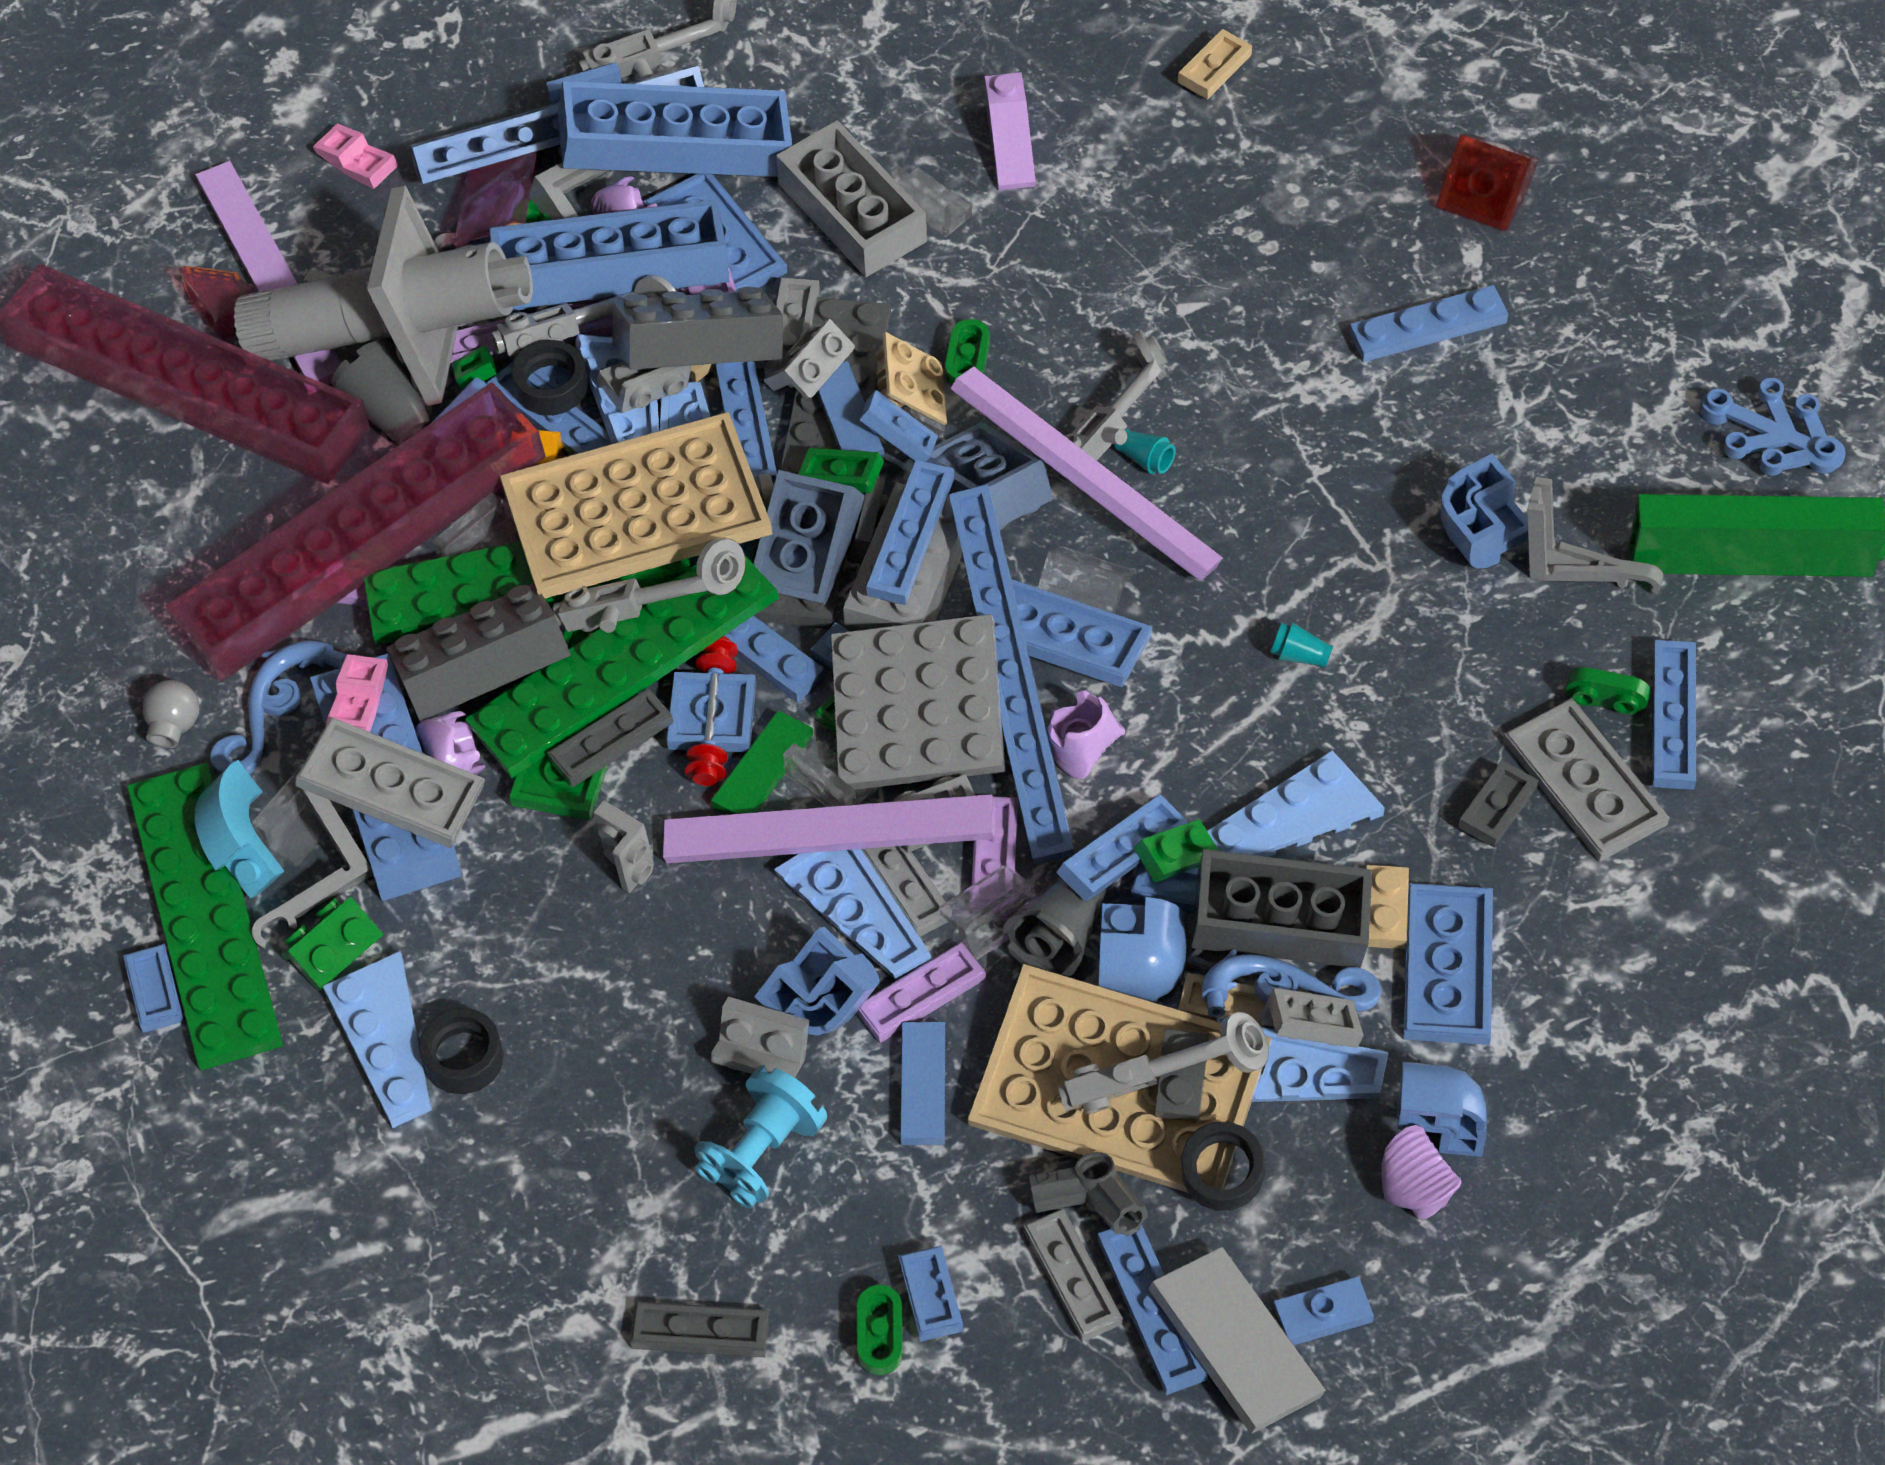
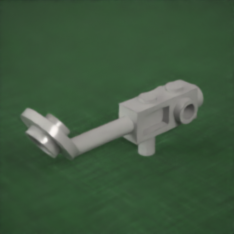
(641, 51)
(561, 321)
(1106, 424)
(718, 572)
(1092, 1088)

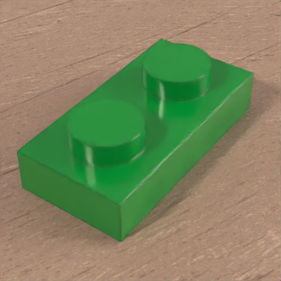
(844, 467)
(1174, 850)

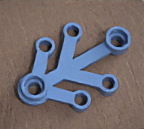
(1776, 432)

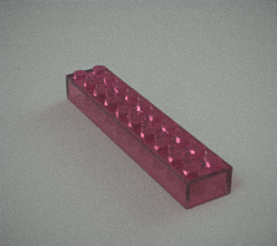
(184, 373)
(355, 531)

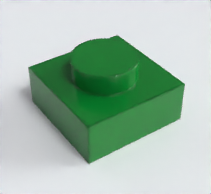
(475, 364)

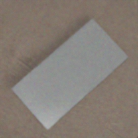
(1586, 779)
(390, 782)
(1236, 1340)

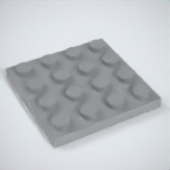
(917, 702)

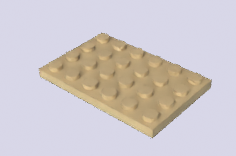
(634, 505)
(1070, 1024)

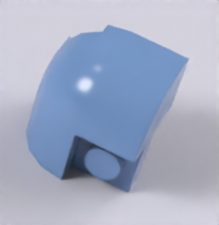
(1481, 512)
(1142, 948)
(821, 984)
(1446, 1104)

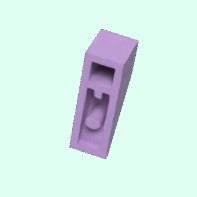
(1009, 131)

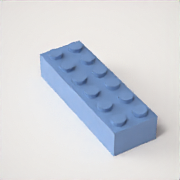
(672, 128)
(615, 250)
(397, 857)

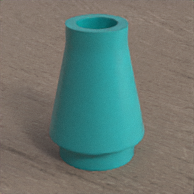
(1148, 451)
(1300, 646)

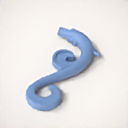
(260, 702)
(1287, 976)

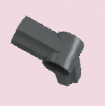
(1094, 1185)

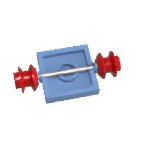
(712, 712)

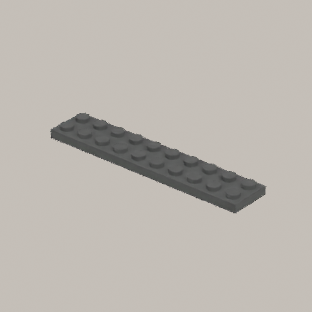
(809, 428)

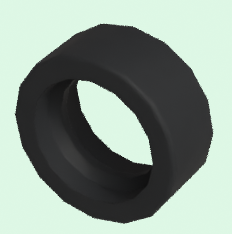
(549, 354)
(452, 1023)
(1223, 1133)

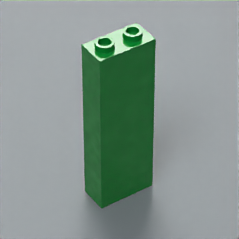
(1759, 535)

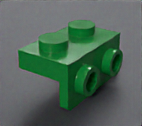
(332, 942)

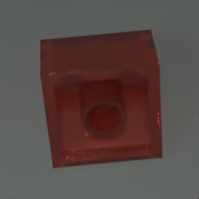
(1486, 181)

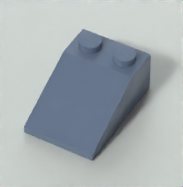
(1010, 470)
(810, 536)

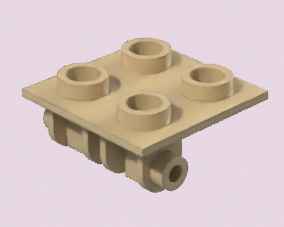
(911, 378)

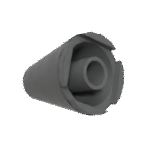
(385, 389)
(1053, 928)

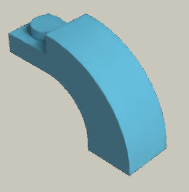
(227, 832)

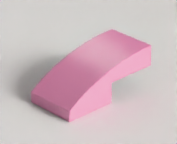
(354, 157)
(359, 691)

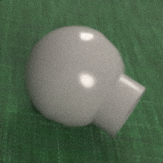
(169, 711)

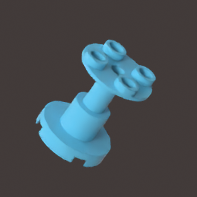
(780, 1107)

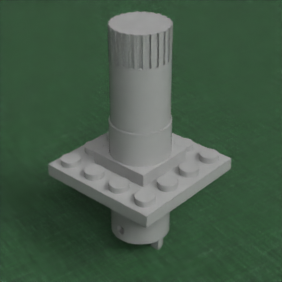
(404, 297)

